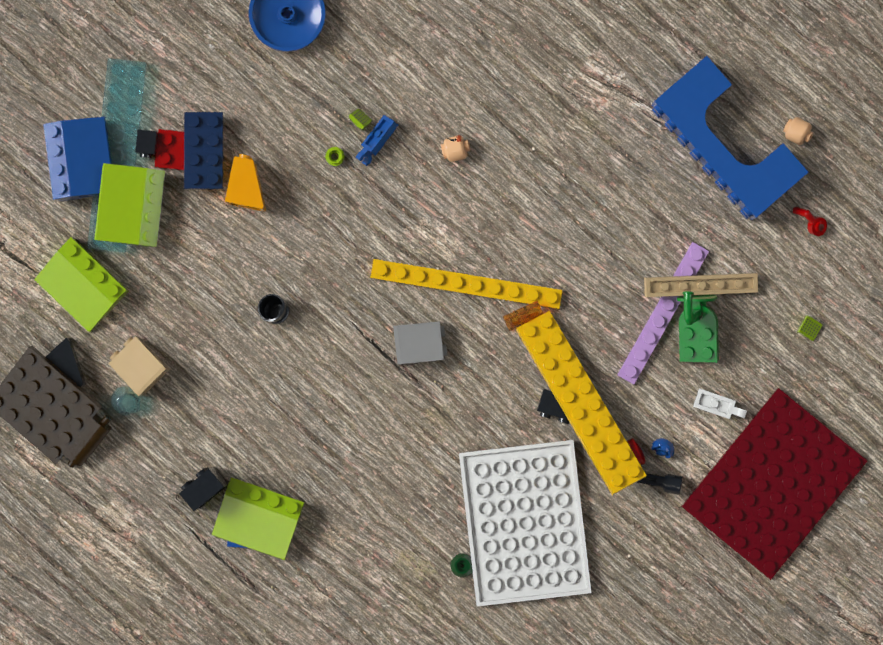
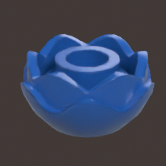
(663, 447)

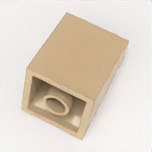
(138, 366)

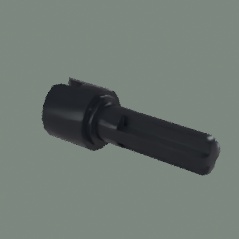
(669, 483)

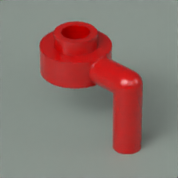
(816, 225)

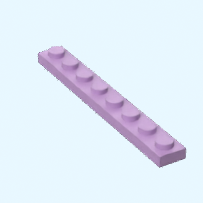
(660, 318)

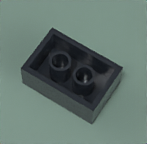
(204, 488)

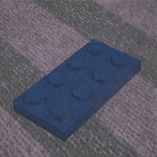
(203, 150)

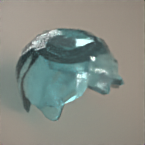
(125, 401)

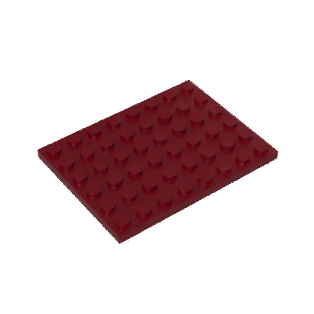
(774, 483)

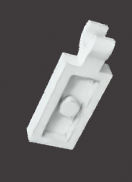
(717, 404)

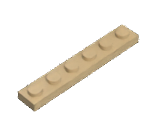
(701, 284)

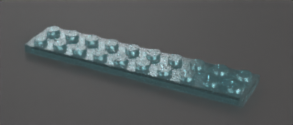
(123, 115)

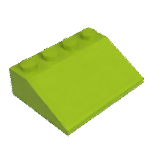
(129, 205)
(81, 284)
(257, 518)

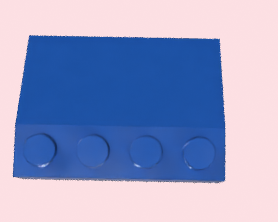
(76, 156)

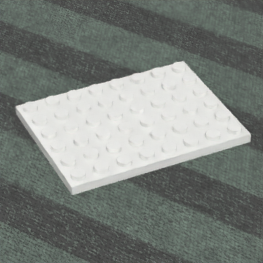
(525, 523)

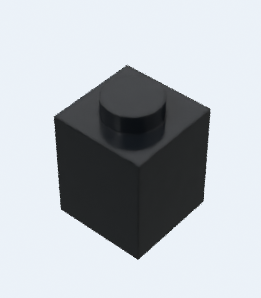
(146, 143)

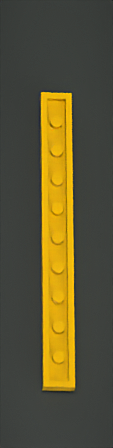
(465, 283)

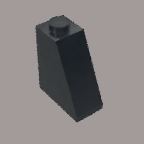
(66, 360)

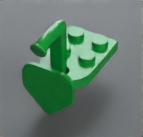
(698, 336)

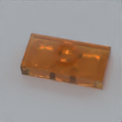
(522, 315)

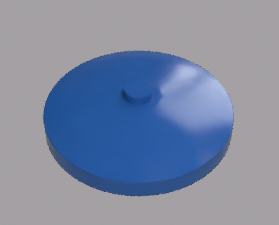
(287, 23)

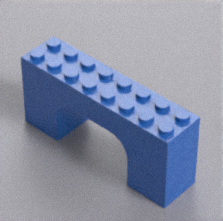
(748, 186)

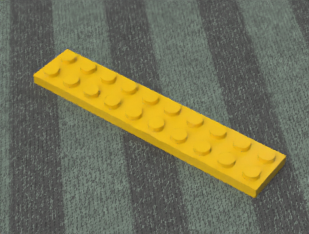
(581, 403)

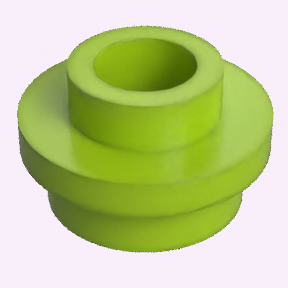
(332, 150)

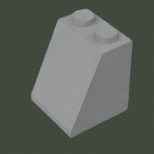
(419, 342)

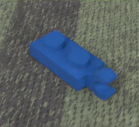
(376, 139)

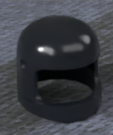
(280, 306)

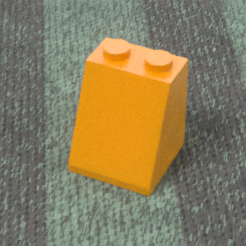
(244, 185)

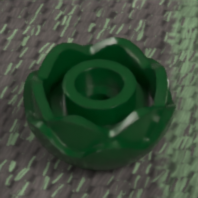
(457, 569)

